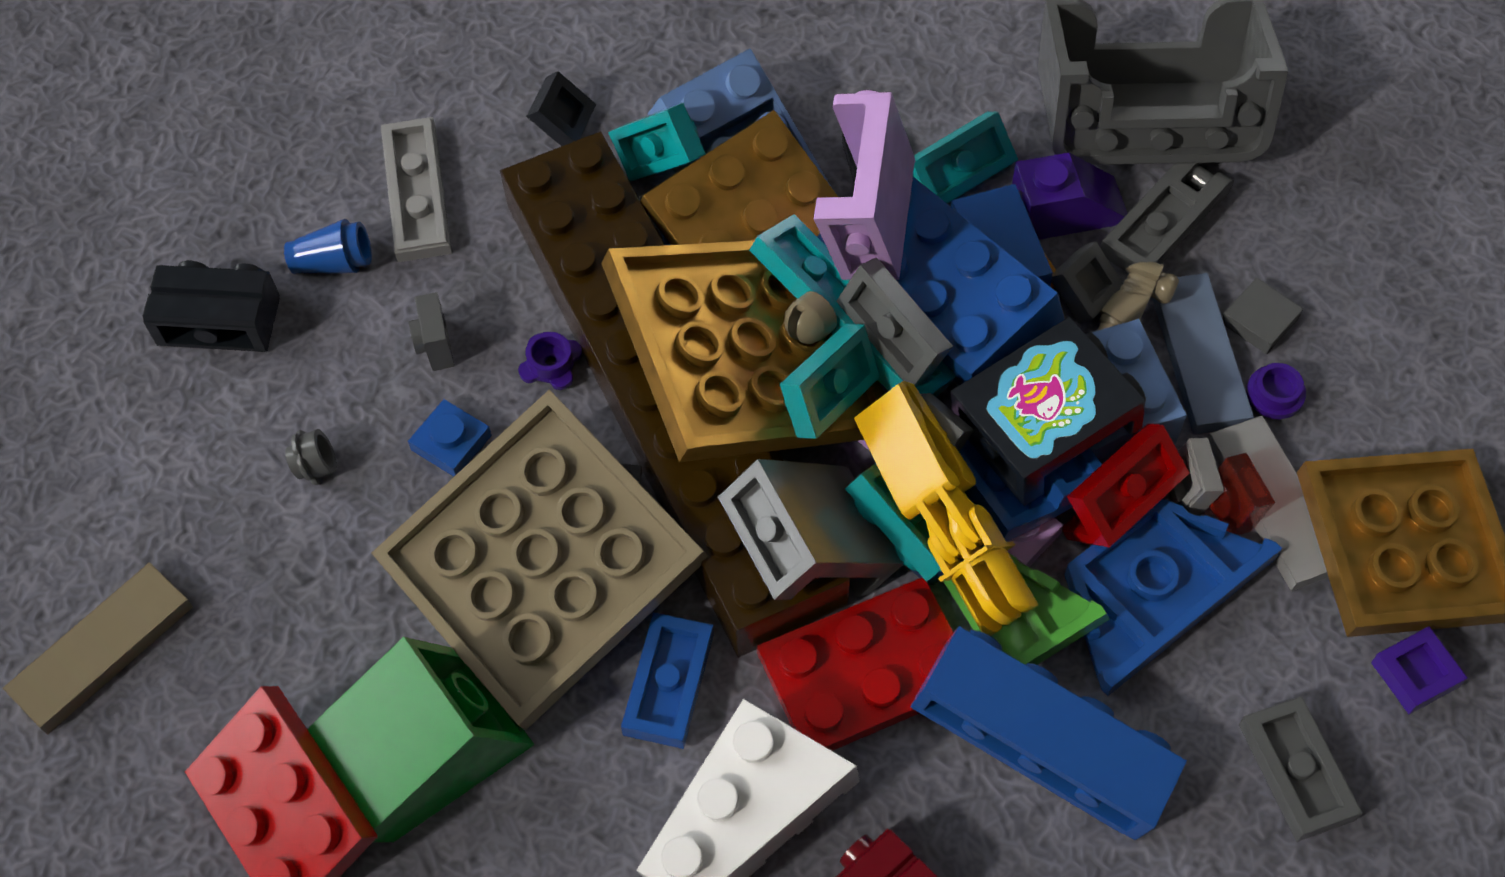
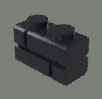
(211, 307)

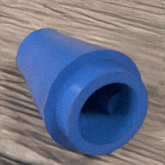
(331, 249)

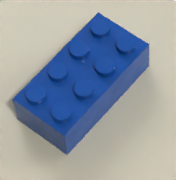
(970, 286)

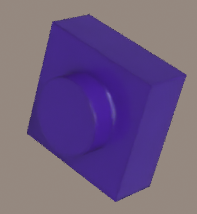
(1419, 670)

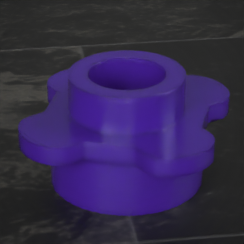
(546, 346)

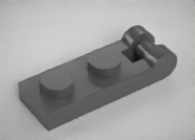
(1165, 215)

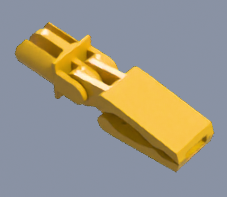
(926, 476)

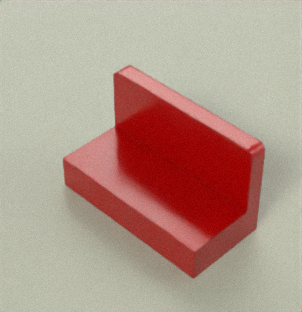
(1125, 487)

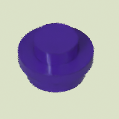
(1276, 391)

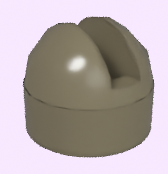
(810, 318)

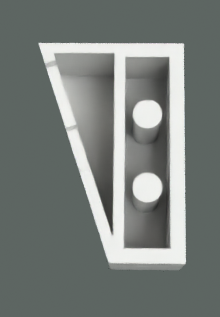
(748, 799)

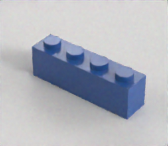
(1050, 733)

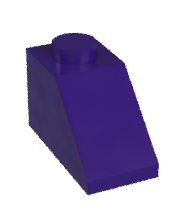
(1067, 195)

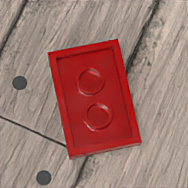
(857, 665)
(279, 794)

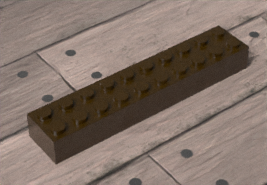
(570, 213)

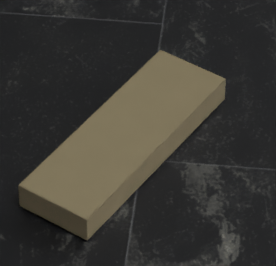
(97, 648)

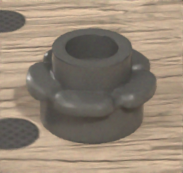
(311, 456)

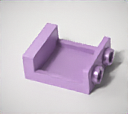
(876, 215)

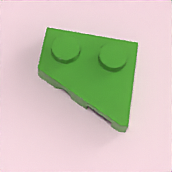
(1048, 627)

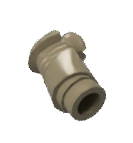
(1129, 302)

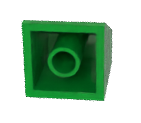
(415, 736)

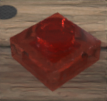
(1244, 495)

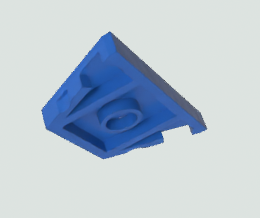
(1160, 585)

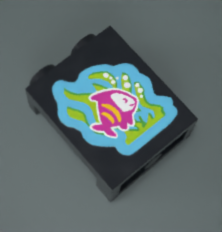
(1047, 406)

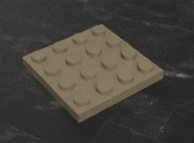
(538, 558)

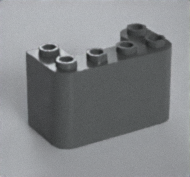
(1162, 98)

